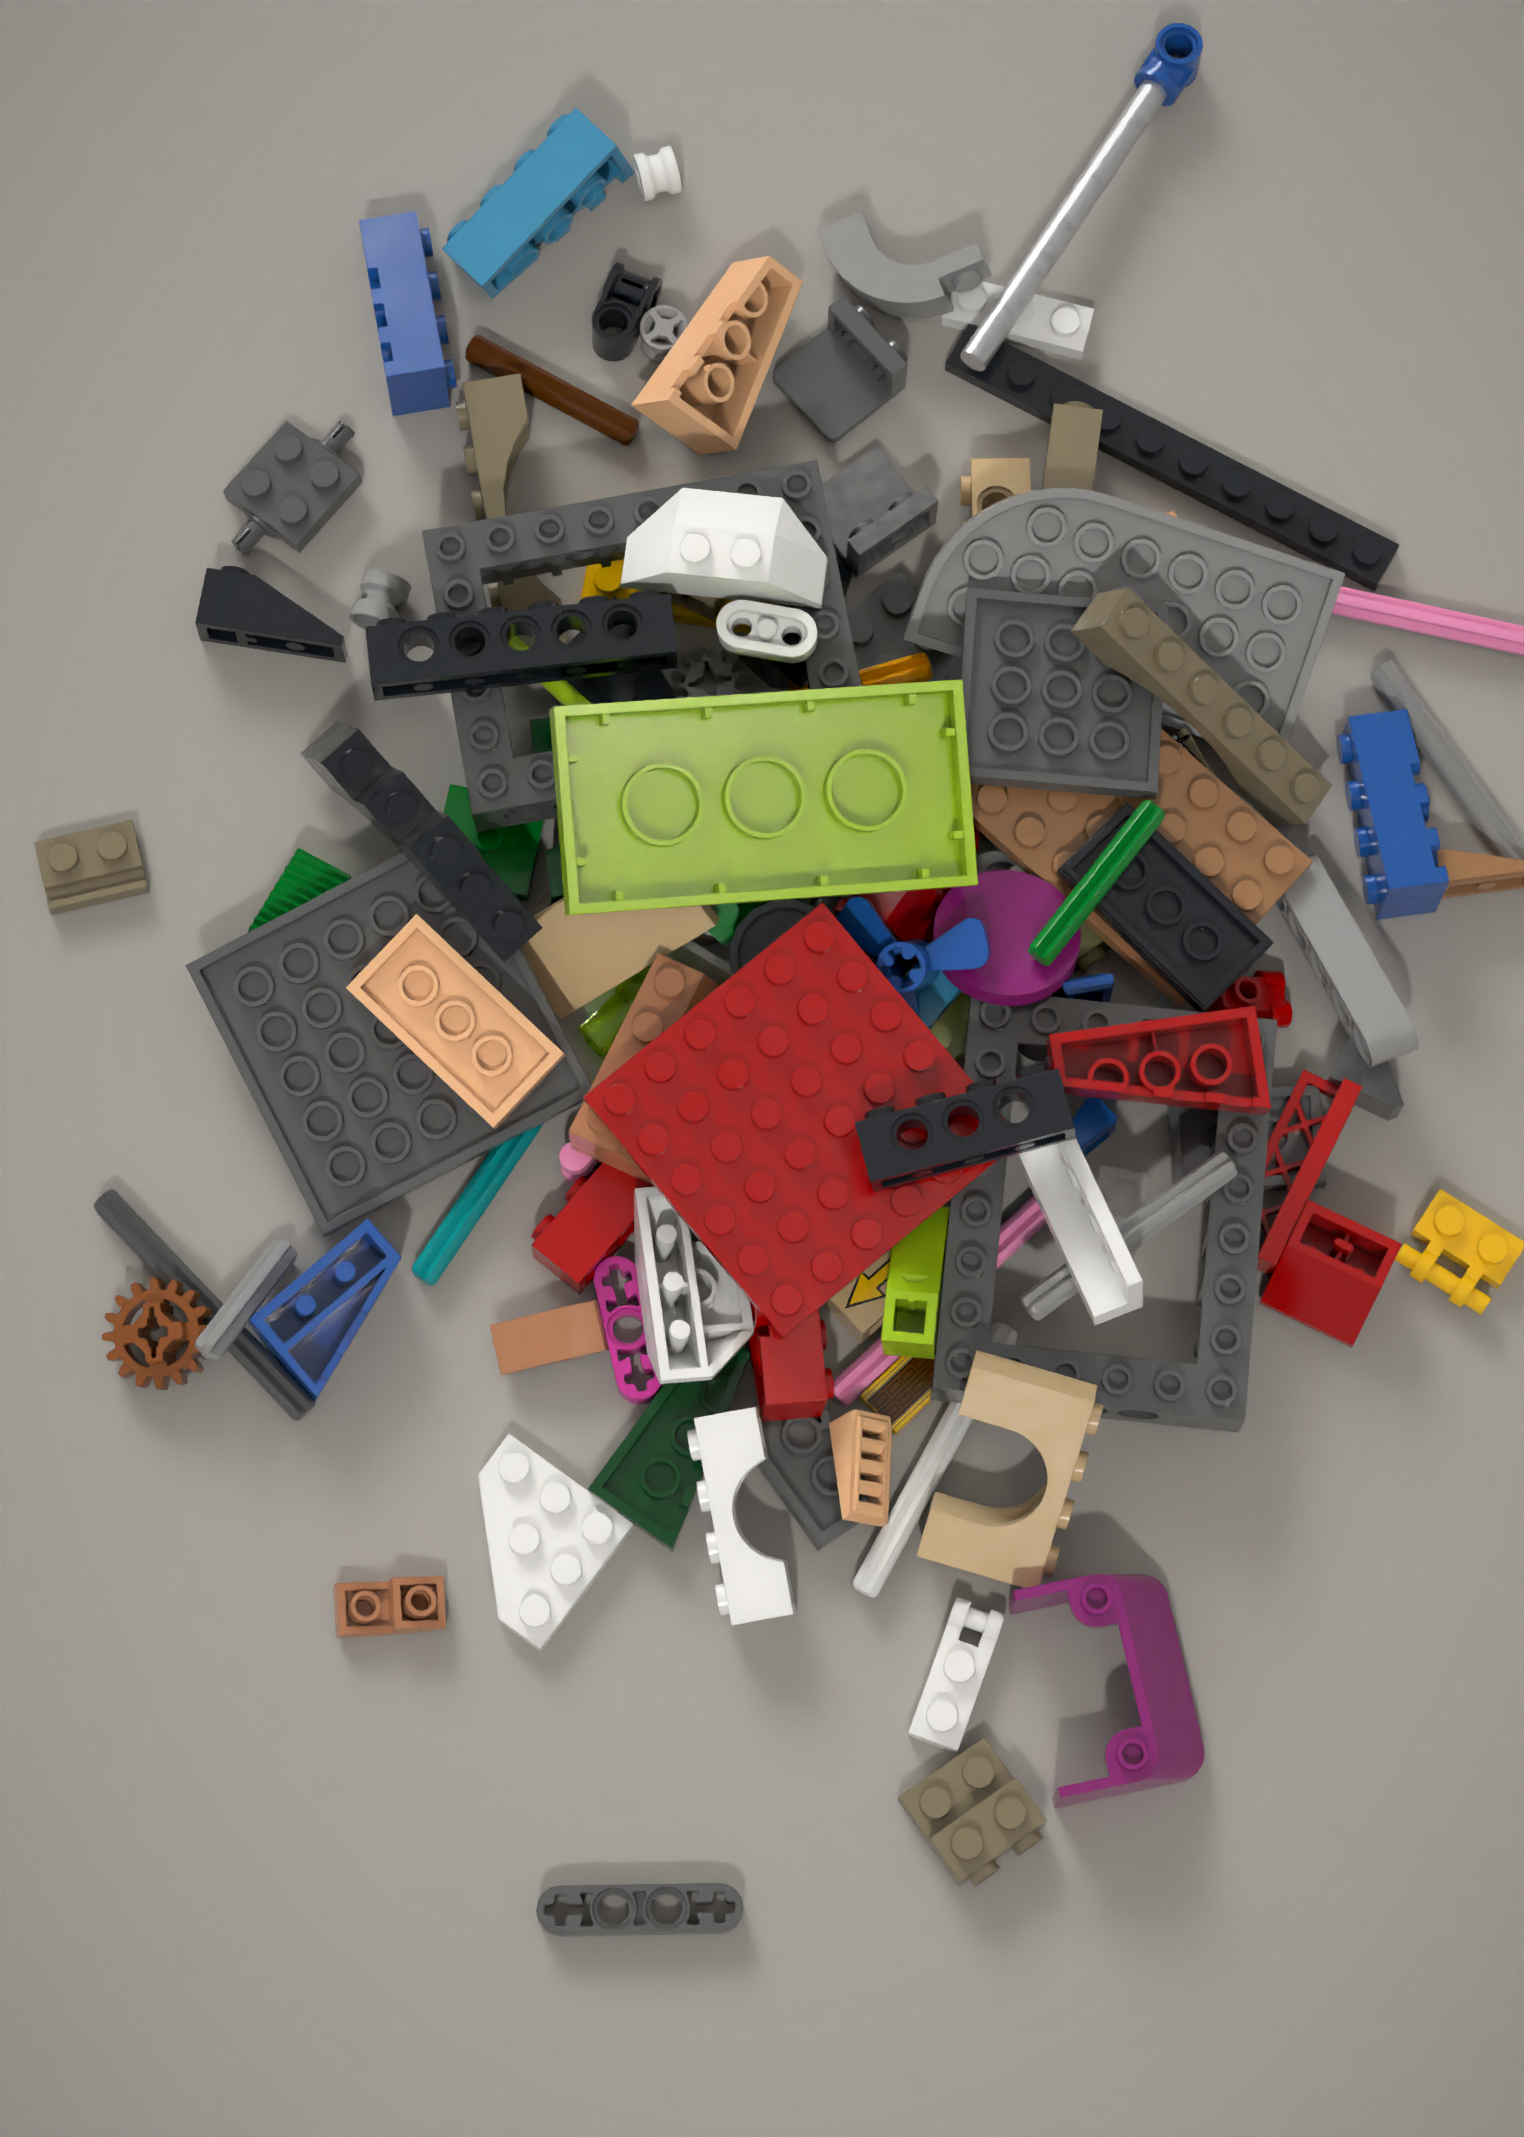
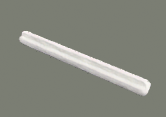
(919, 1489)

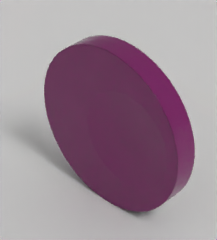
(1014, 913)

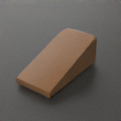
(1479, 873)

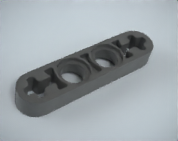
(639, 1919)

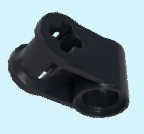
(622, 306)

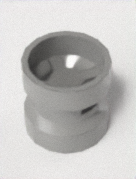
(380, 597)

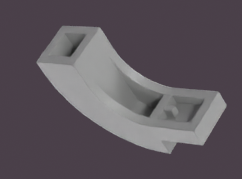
(894, 286)

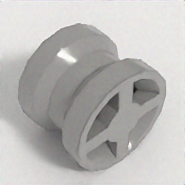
(663, 323)

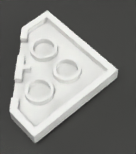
(542, 1539)

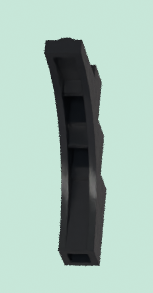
(423, 835)

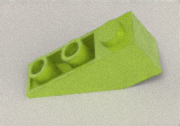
(915, 1290)

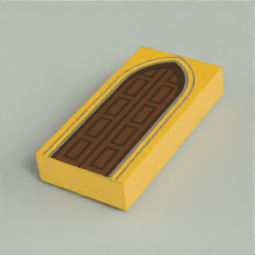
(901, 1391)

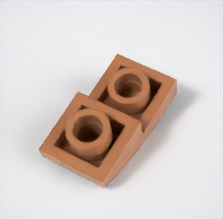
(549, 1337)
(389, 1607)

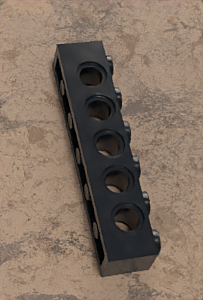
(499, 665)

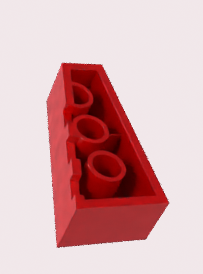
(1173, 1061)
(790, 1370)

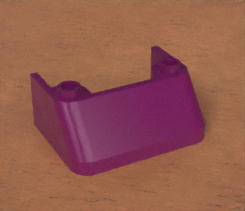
(1169, 1741)

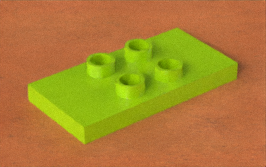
(763, 797)

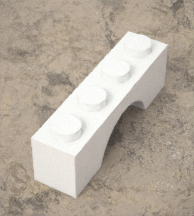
(754, 1582)

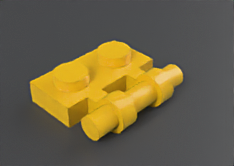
(1465, 1239)

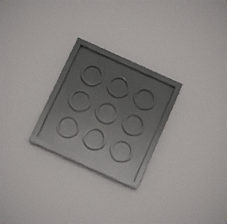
(1047, 706)

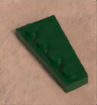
(652, 1470)

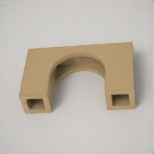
(1016, 1540)

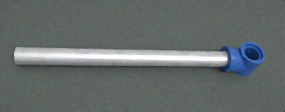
(1158, 84)

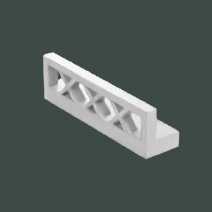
(1083, 1230)

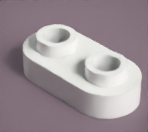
(768, 627)

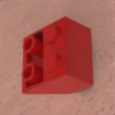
(1330, 1273)

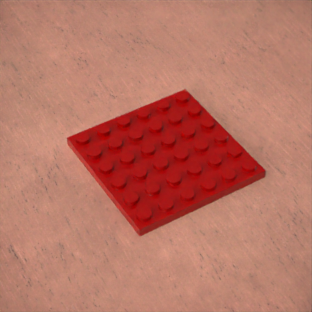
(755, 1110)

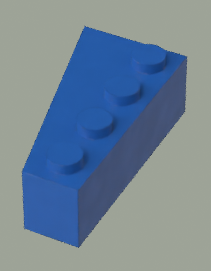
(1391, 815)

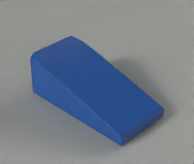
(1093, 1124)

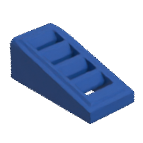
(1092, 988)

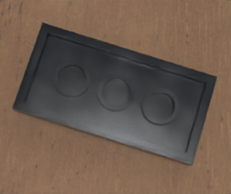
(1172, 916)

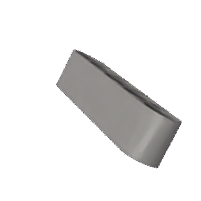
(1347, 967)

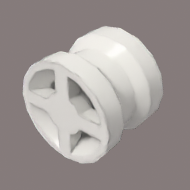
(657, 173)

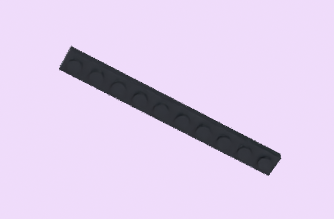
(1187, 465)

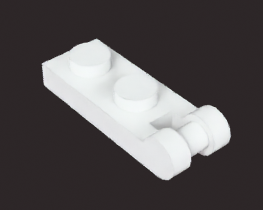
(955, 1677)

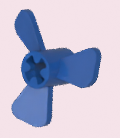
(957, 949)

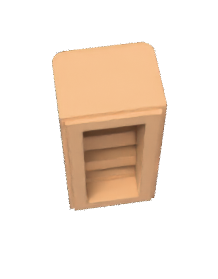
(869, 1436)

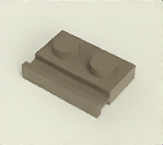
(91, 867)

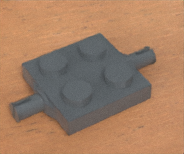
(292, 487)

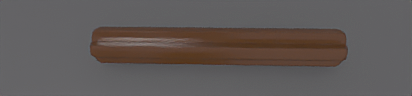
(553, 390)

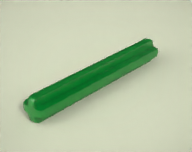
(1096, 883)

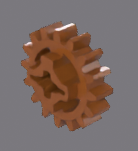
(157, 1313)

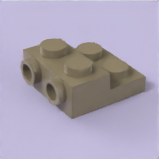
(973, 1813)

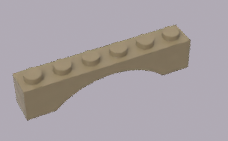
(499, 431)
(1143, 648)

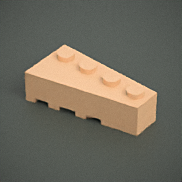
(722, 357)

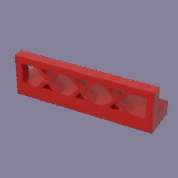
(1310, 1167)

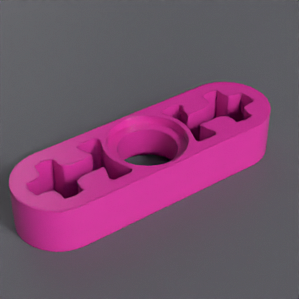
(606, 1297)

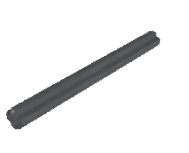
(169, 1266)

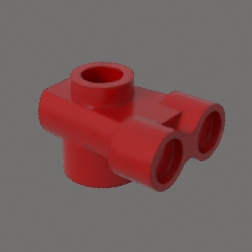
(1264, 992)

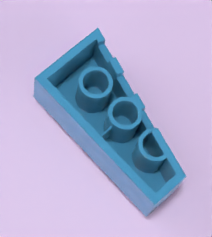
(536, 202)

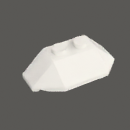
(726, 550)
(688, 1302)

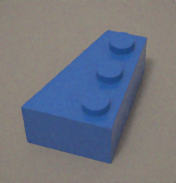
(325, 1307)

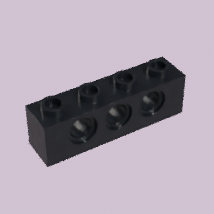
(994, 1139)

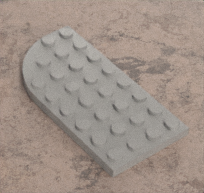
(1232, 601)

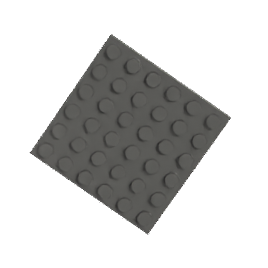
(330, 1079)

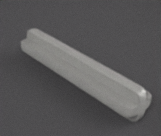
(246, 1299)

